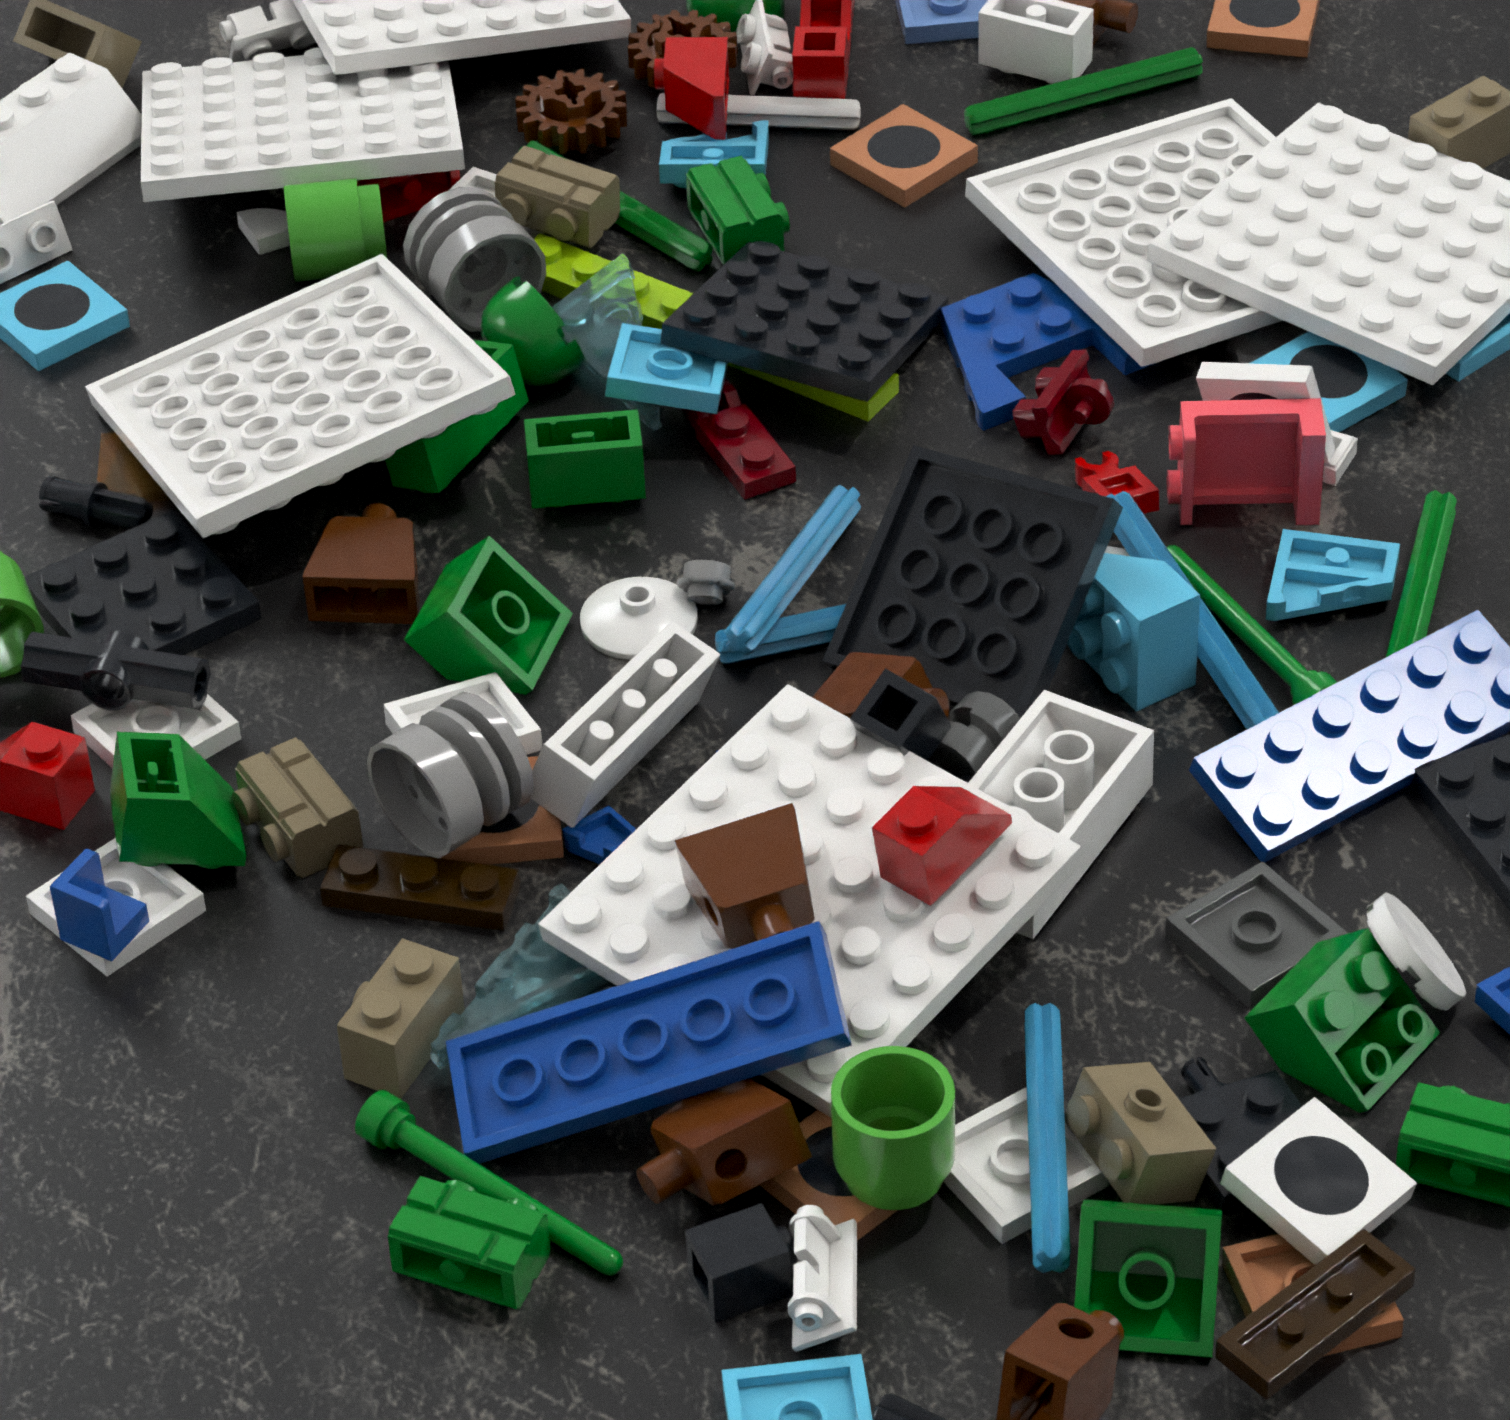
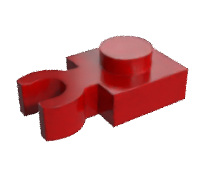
(1109, 479)

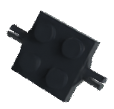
(1234, 1119)

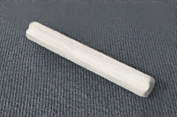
(783, 112)

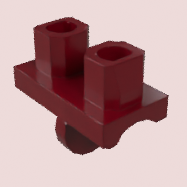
(1063, 404)

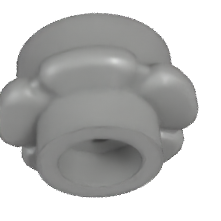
(706, 581)

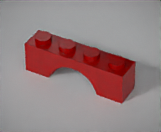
(822, 49)

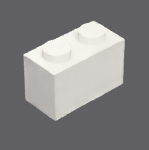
(1036, 38)

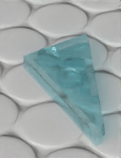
(595, 317)
(519, 983)

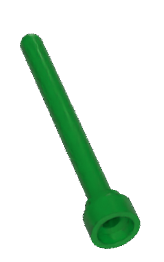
(1302, 681)
(388, 1123)

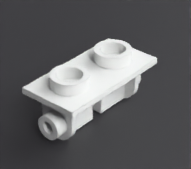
(255, 35)
(764, 49)
(31, 241)
(822, 1278)

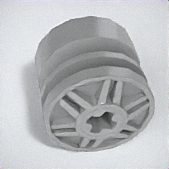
(467, 250)
(450, 774)

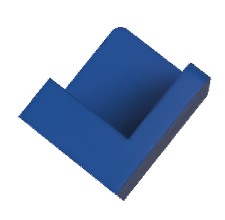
(93, 914)

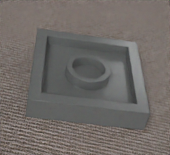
(1250, 931)

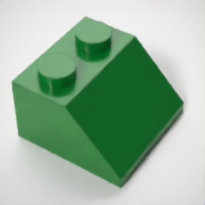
(489, 619)
(1152, 1273)

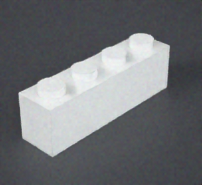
(621, 723)

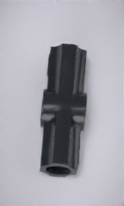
(115, 670)

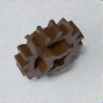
(650, 39)
(571, 111)

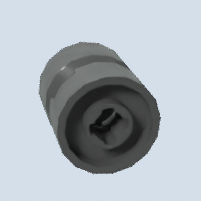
(976, 731)

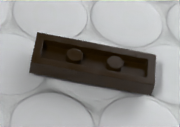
(420, 887)
(1314, 1313)

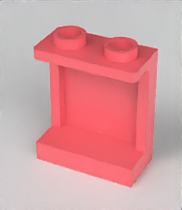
(1248, 455)

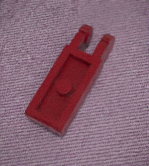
(742, 446)

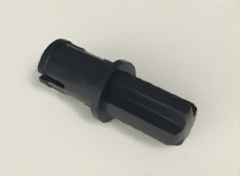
(93, 503)

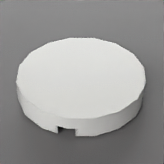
(1415, 949)

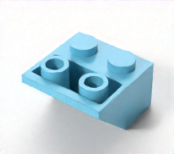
(1139, 629)

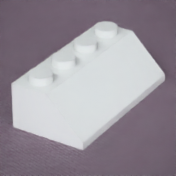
(62, 133)
(1072, 774)

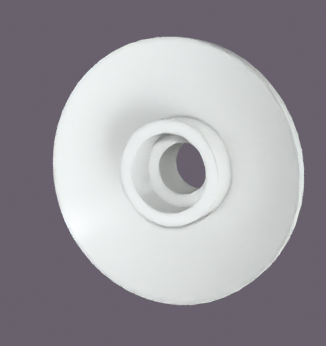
(631, 612)

